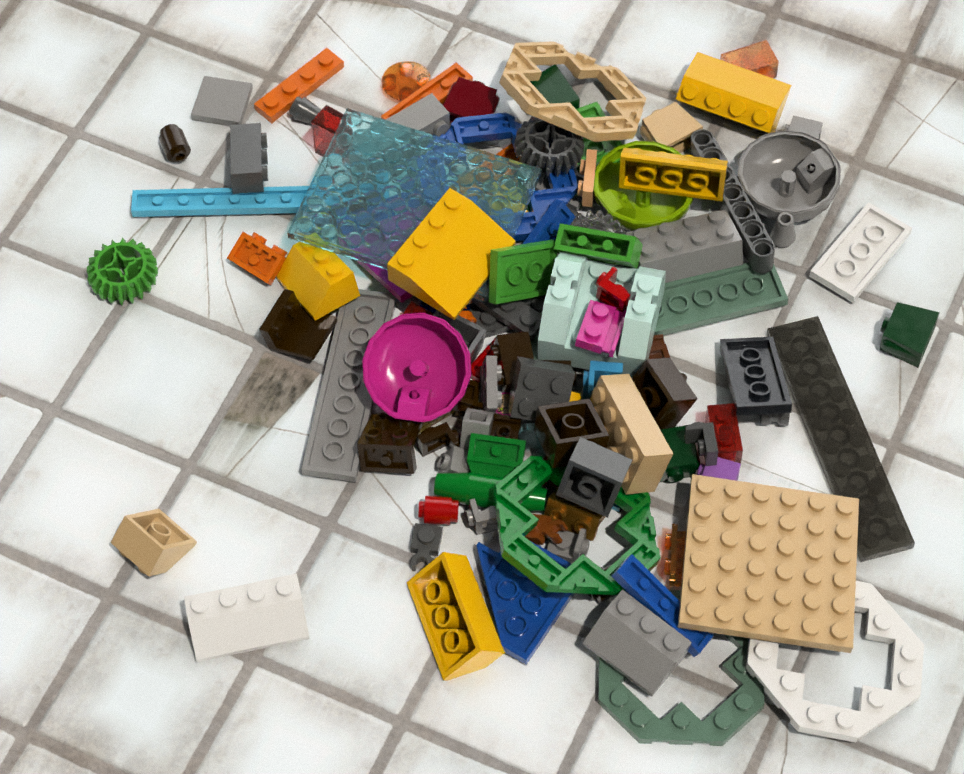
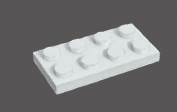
(860, 252)

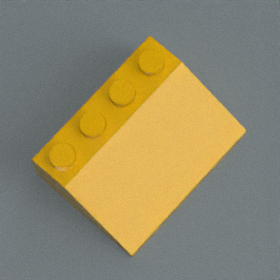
(448, 254)

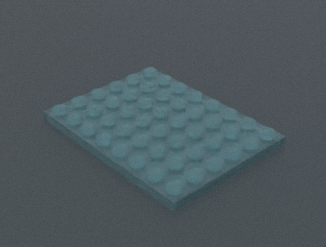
(388, 177)

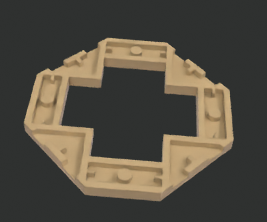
(624, 111)

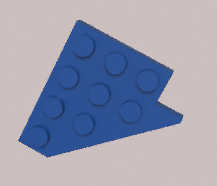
(518, 605)

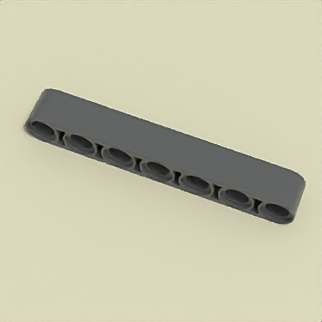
(756, 242)

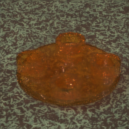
(404, 79)

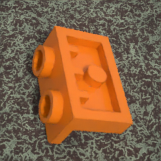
(257, 257)

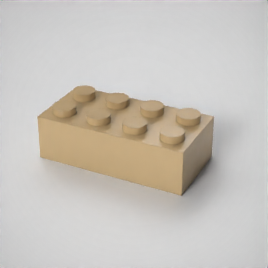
(631, 432)

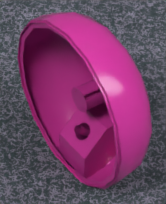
(417, 367)

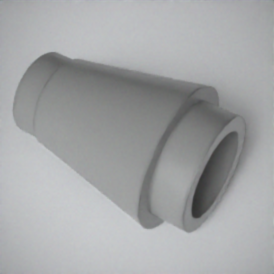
(783, 231)

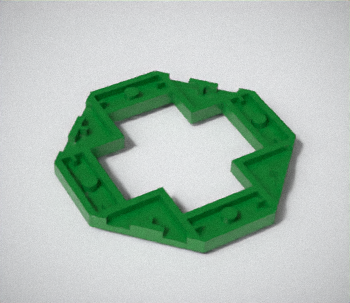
(583, 574)

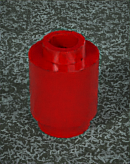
(439, 510)

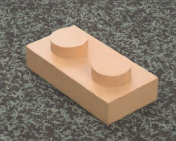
(586, 186)

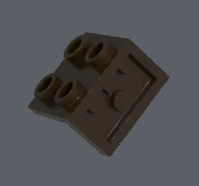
(293, 330)
(388, 445)

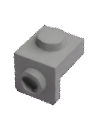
(453, 461)

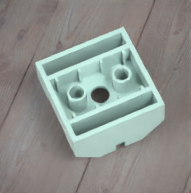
(566, 309)

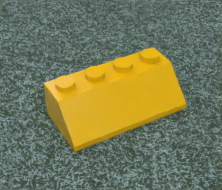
(734, 92)
(672, 174)
(455, 616)

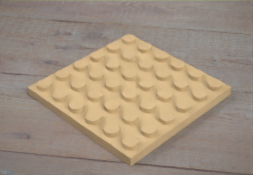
(770, 563)

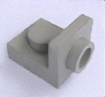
(483, 521)
(572, 545)

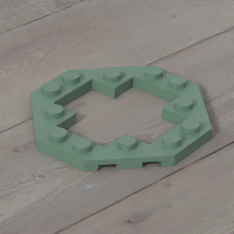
(681, 724)

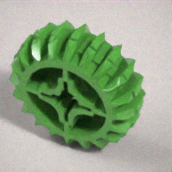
(107, 278)

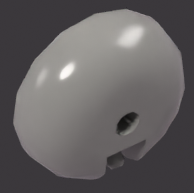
(789, 175)

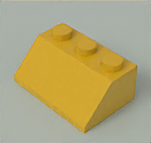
(318, 279)

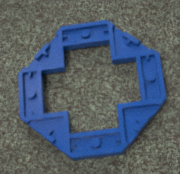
(504, 126)

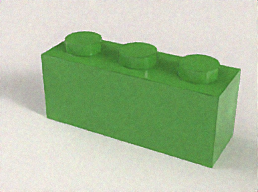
(599, 245)

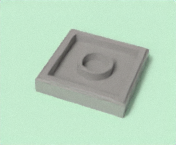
(221, 101)

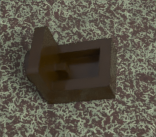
(470, 399)
(436, 438)

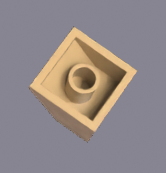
(152, 541)

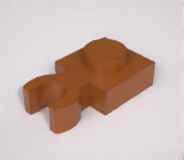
(546, 529)

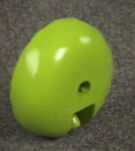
(634, 207)

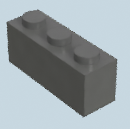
(248, 158)

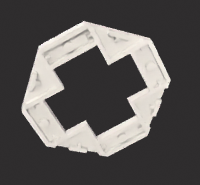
(875, 704)

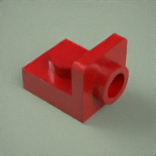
(611, 293)

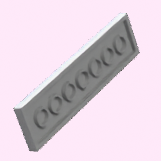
(343, 397)

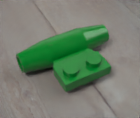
(489, 462)

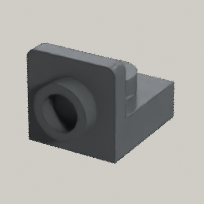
(705, 437)

